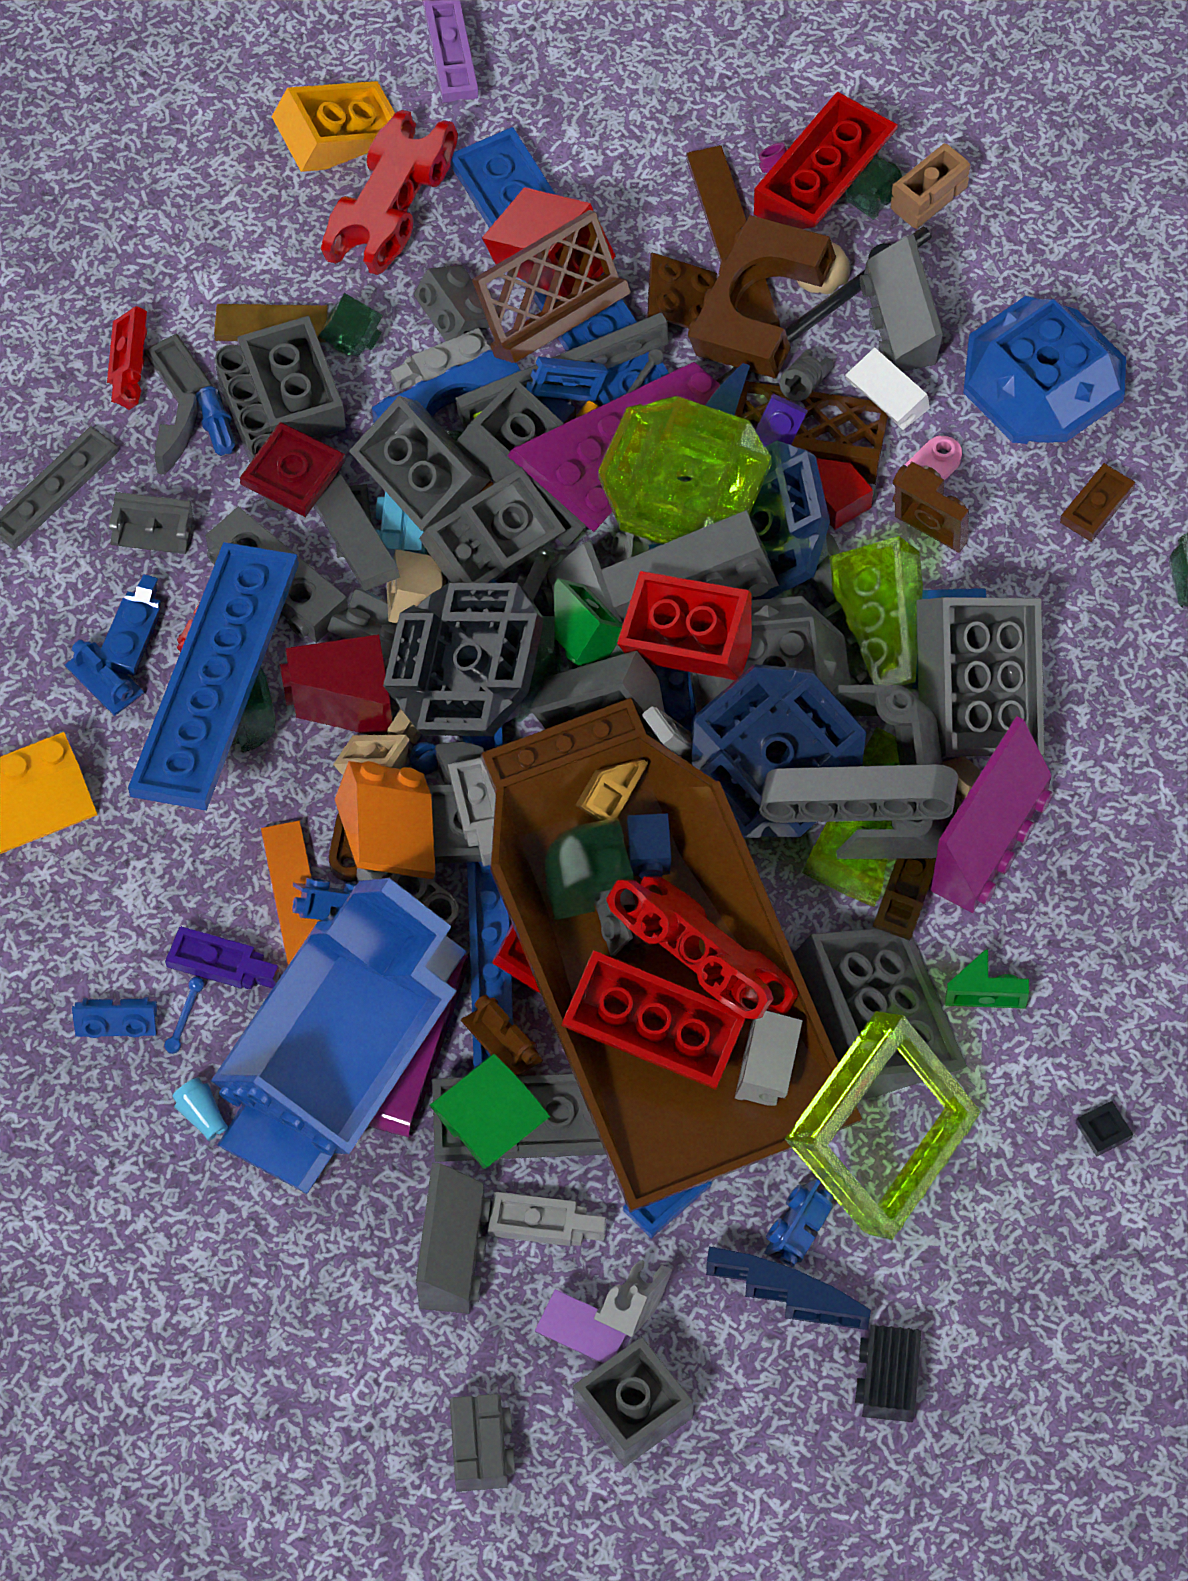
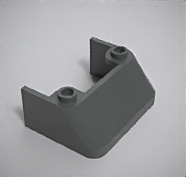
(916, 745)

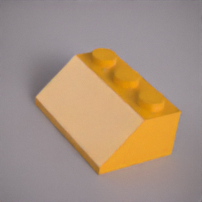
(41, 792)

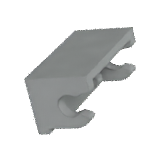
(768, 1058)
(634, 1301)

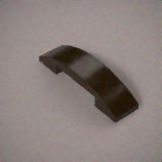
(906, 893)

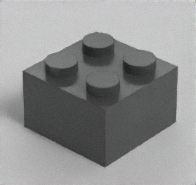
(633, 1401)

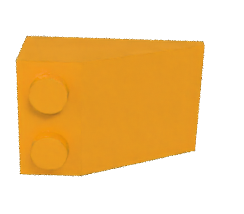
(331, 122)

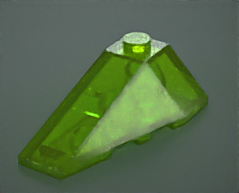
(880, 598)

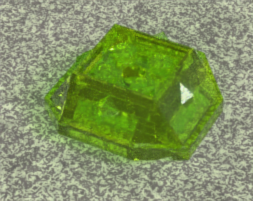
(674, 441)

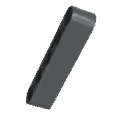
(245, 413)
(859, 793)

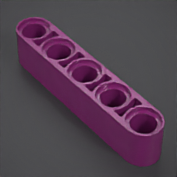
(407, 1094)

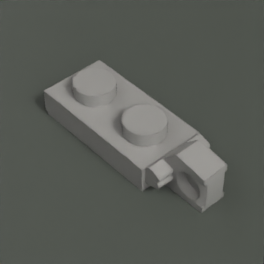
(438, 359)
(474, 803)
(543, 1220)

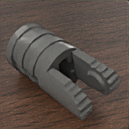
(804, 376)

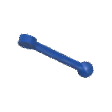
(172, 1045)

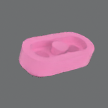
(943, 463)

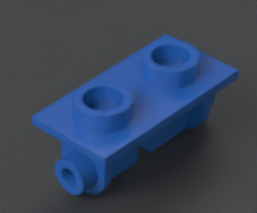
(109, 686)
(319, 897)
(100, 1018)
(806, 1208)

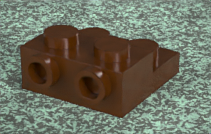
(922, 505)

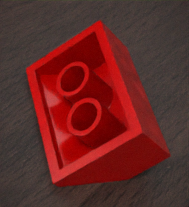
(689, 625)

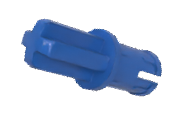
(216, 420)

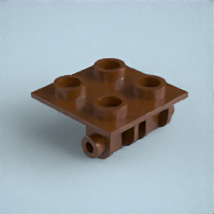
(677, 289)

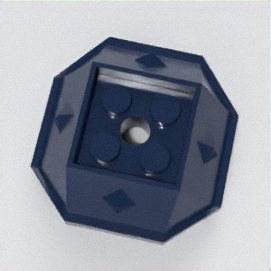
(791, 517)
(765, 708)

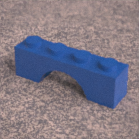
(453, 383)

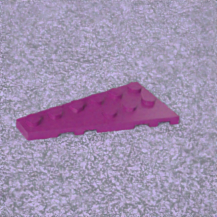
(571, 454)

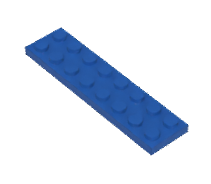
(213, 677)

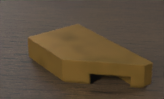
(610, 789)

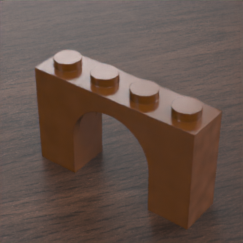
(759, 252)

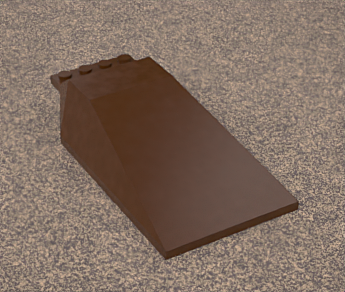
(652, 1122)

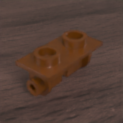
(497, 1035)

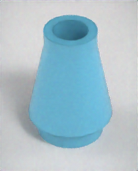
(199, 1107)

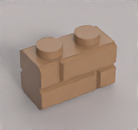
(930, 185)

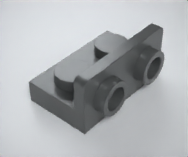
(365, 617)

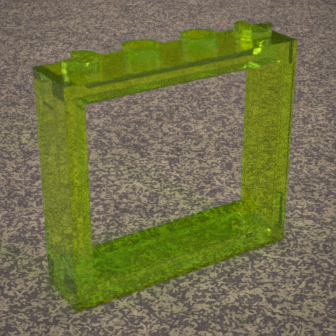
(840, 1097)

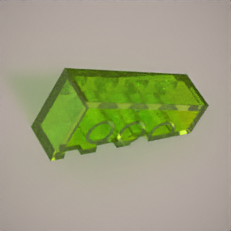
(854, 877)

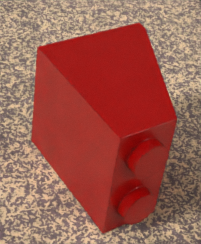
(530, 219)

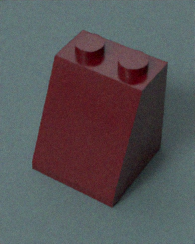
(339, 684)

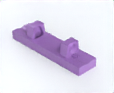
(450, 50)

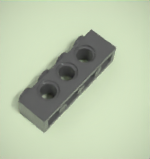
(323, 598)

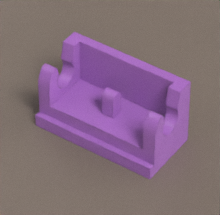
(574, 1326)

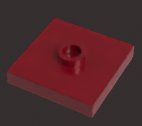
(292, 469)

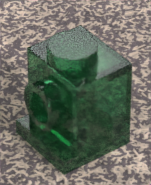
(873, 186)

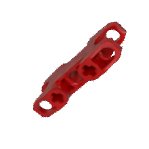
(381, 209)
(724, 969)

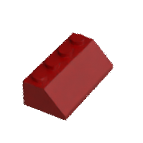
(821, 163)
(654, 1019)

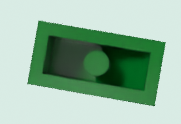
(583, 623)

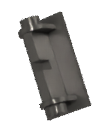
(612, 928)

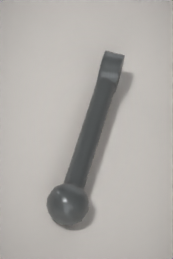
(654, 358)

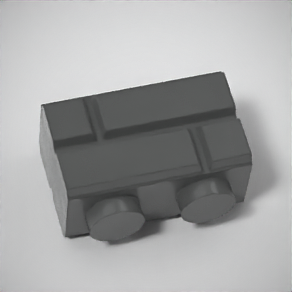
(478, 1442)

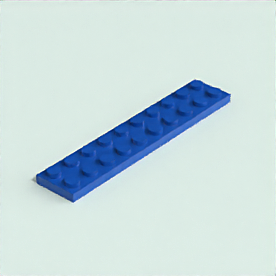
(493, 176)

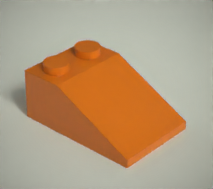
(387, 818)

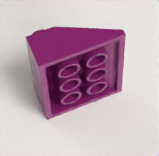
(992, 820)

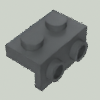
(450, 301)

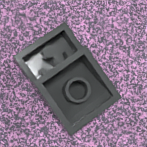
(492, 531)

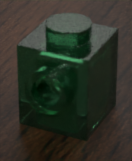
(351, 326)

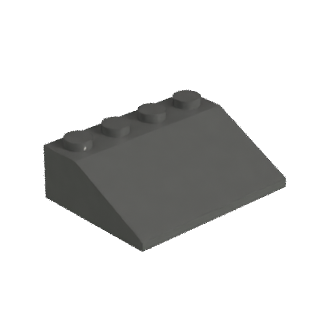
(980, 670)
(871, 972)

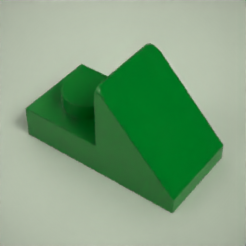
(976, 989)

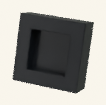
(1104, 1128)

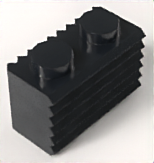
(891, 1373)

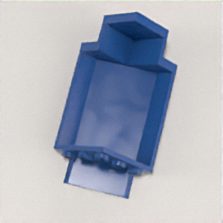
(337, 1032)

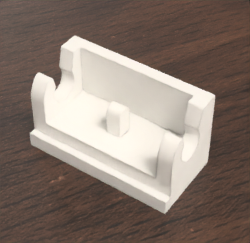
(889, 388)

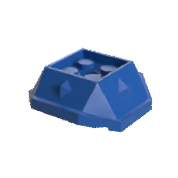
(1036, 398)

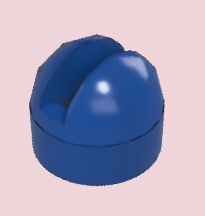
(427, 761)

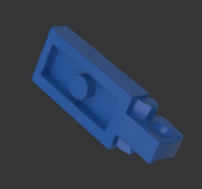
(132, 628)

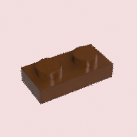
(1097, 502)

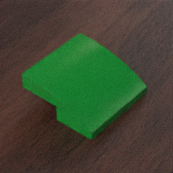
(489, 1110)

